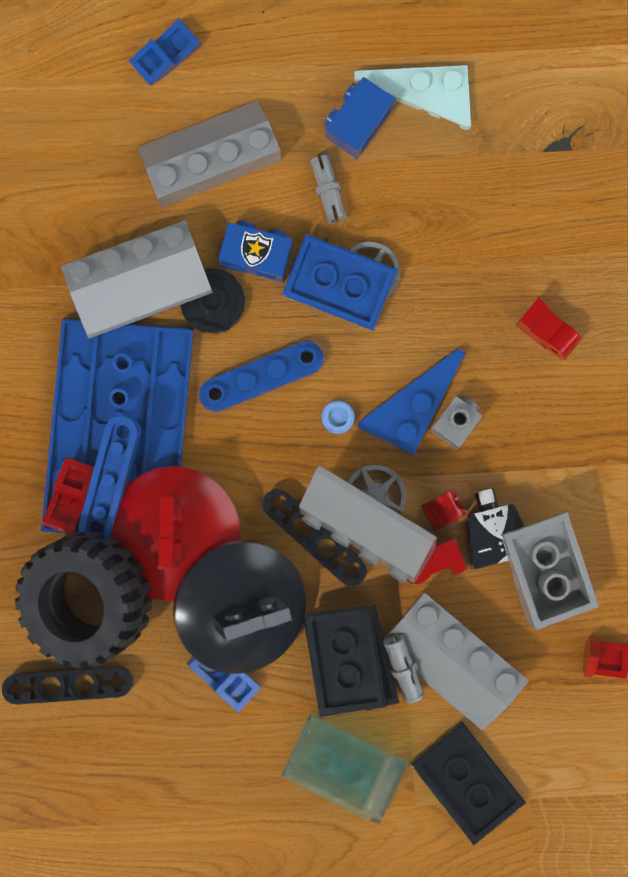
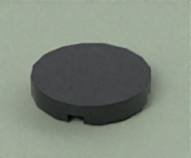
(218, 310)

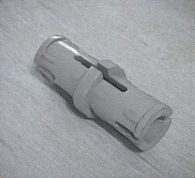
(328, 189)
(403, 668)

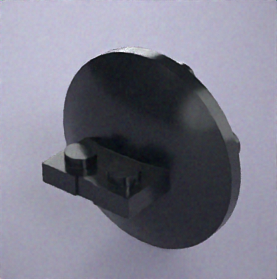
(239, 606)

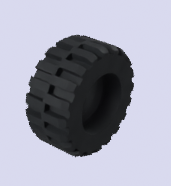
(49, 616)

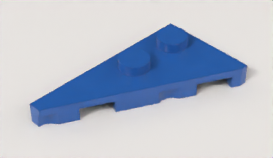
(408, 414)

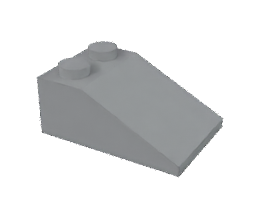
(549, 571)

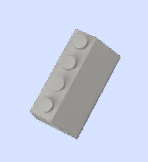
(210, 153)
(136, 279)
(367, 525)
(457, 662)

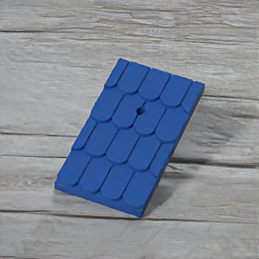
(145, 365)

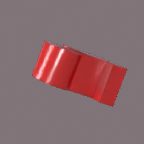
(549, 330)
(444, 509)
(444, 556)

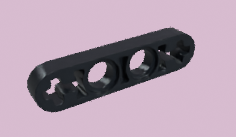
(311, 540)
(68, 688)

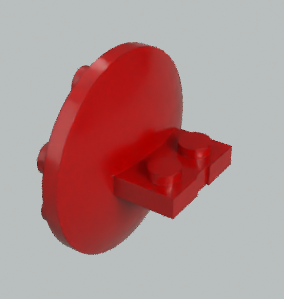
(171, 521)

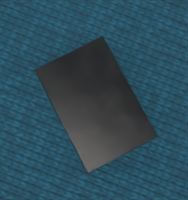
(346, 660)
(468, 783)

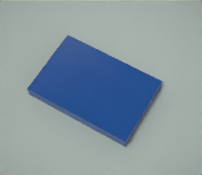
(339, 282)

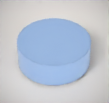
(338, 417)

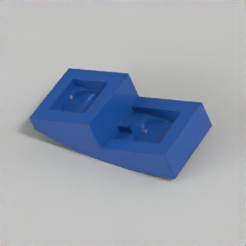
(166, 53)
(233, 688)

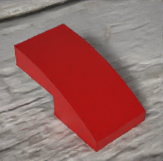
(68, 497)

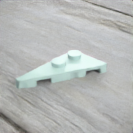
(434, 89)

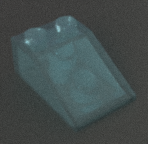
(345, 769)

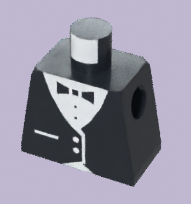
(486, 530)

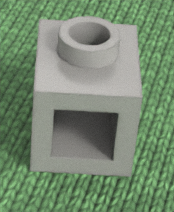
(457, 421)

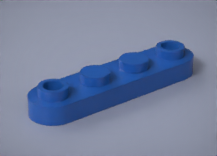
(261, 376)
(110, 475)

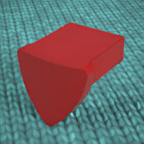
(605, 659)

